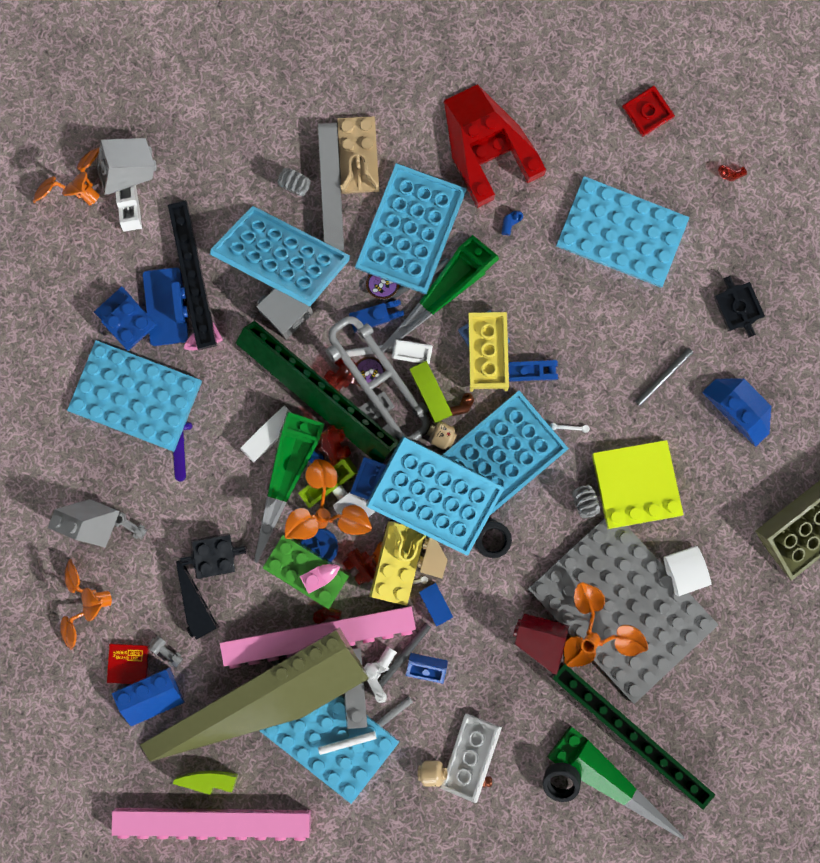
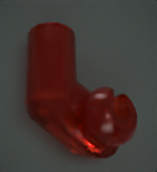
(730, 174)
(324, 613)

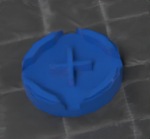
(323, 543)

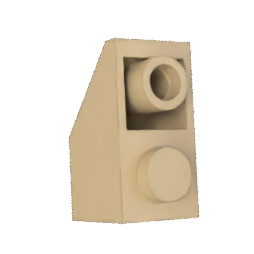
(434, 559)

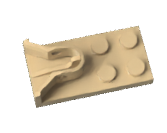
(358, 155)

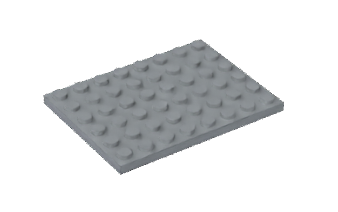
(635, 595)

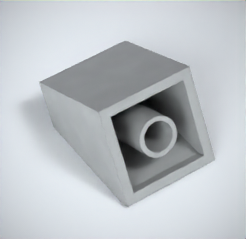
(124, 163)
(85, 522)

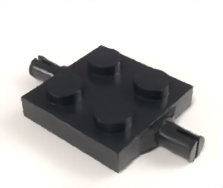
(739, 306)
(212, 555)

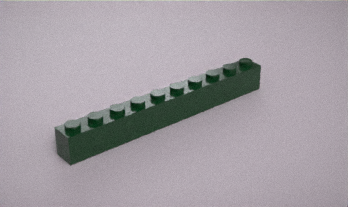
(316, 392)
(633, 736)

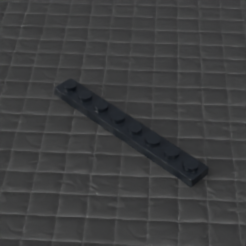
(192, 275)

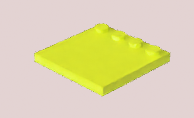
(637, 484)

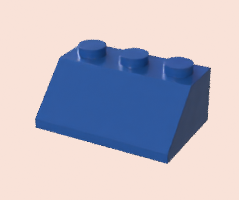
(148, 697)

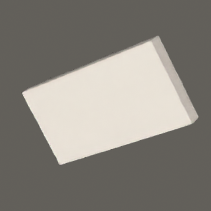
(471, 757)

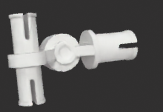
(374, 671)

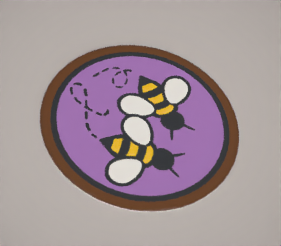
(380, 287)
(370, 369)

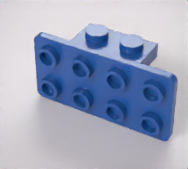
(166, 306)

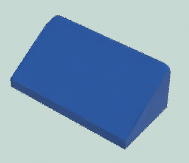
(436, 604)
(426, 668)

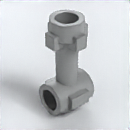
(139, 532)
(157, 646)

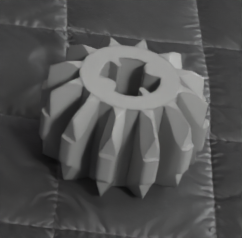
(293, 181)
(586, 501)

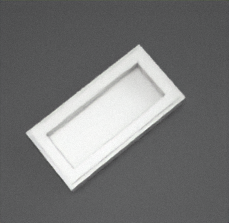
(411, 351)

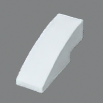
(129, 209)
(265, 436)

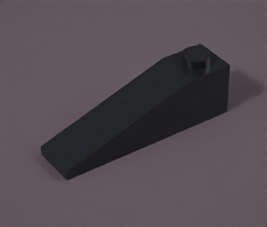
(196, 610)

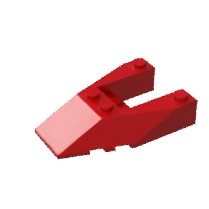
(481, 133)

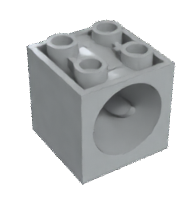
(283, 312)

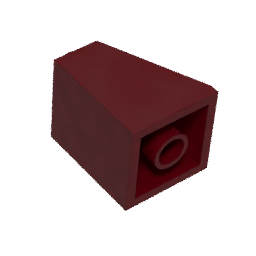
(542, 640)

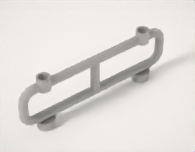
(336, 351)

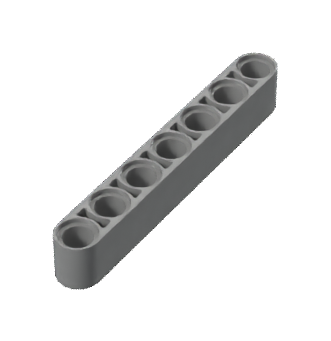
(331, 185)

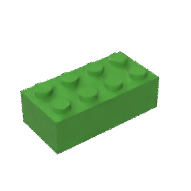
(293, 559)

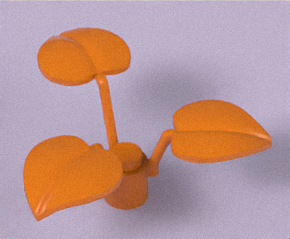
(77, 186)
(305, 526)
(91, 601)
(583, 651)

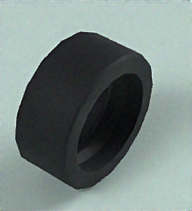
(507, 544)
(557, 794)

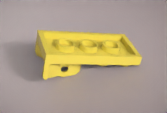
(488, 351)
(397, 564)

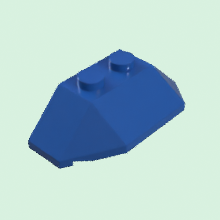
(742, 407)

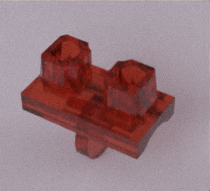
(342, 377)
(331, 445)
(363, 563)

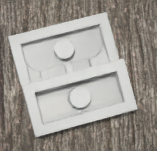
(687, 570)

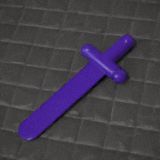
(179, 456)

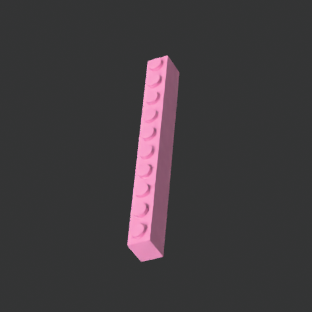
(290, 641)
(211, 823)

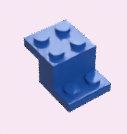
(125, 318)
(367, 478)

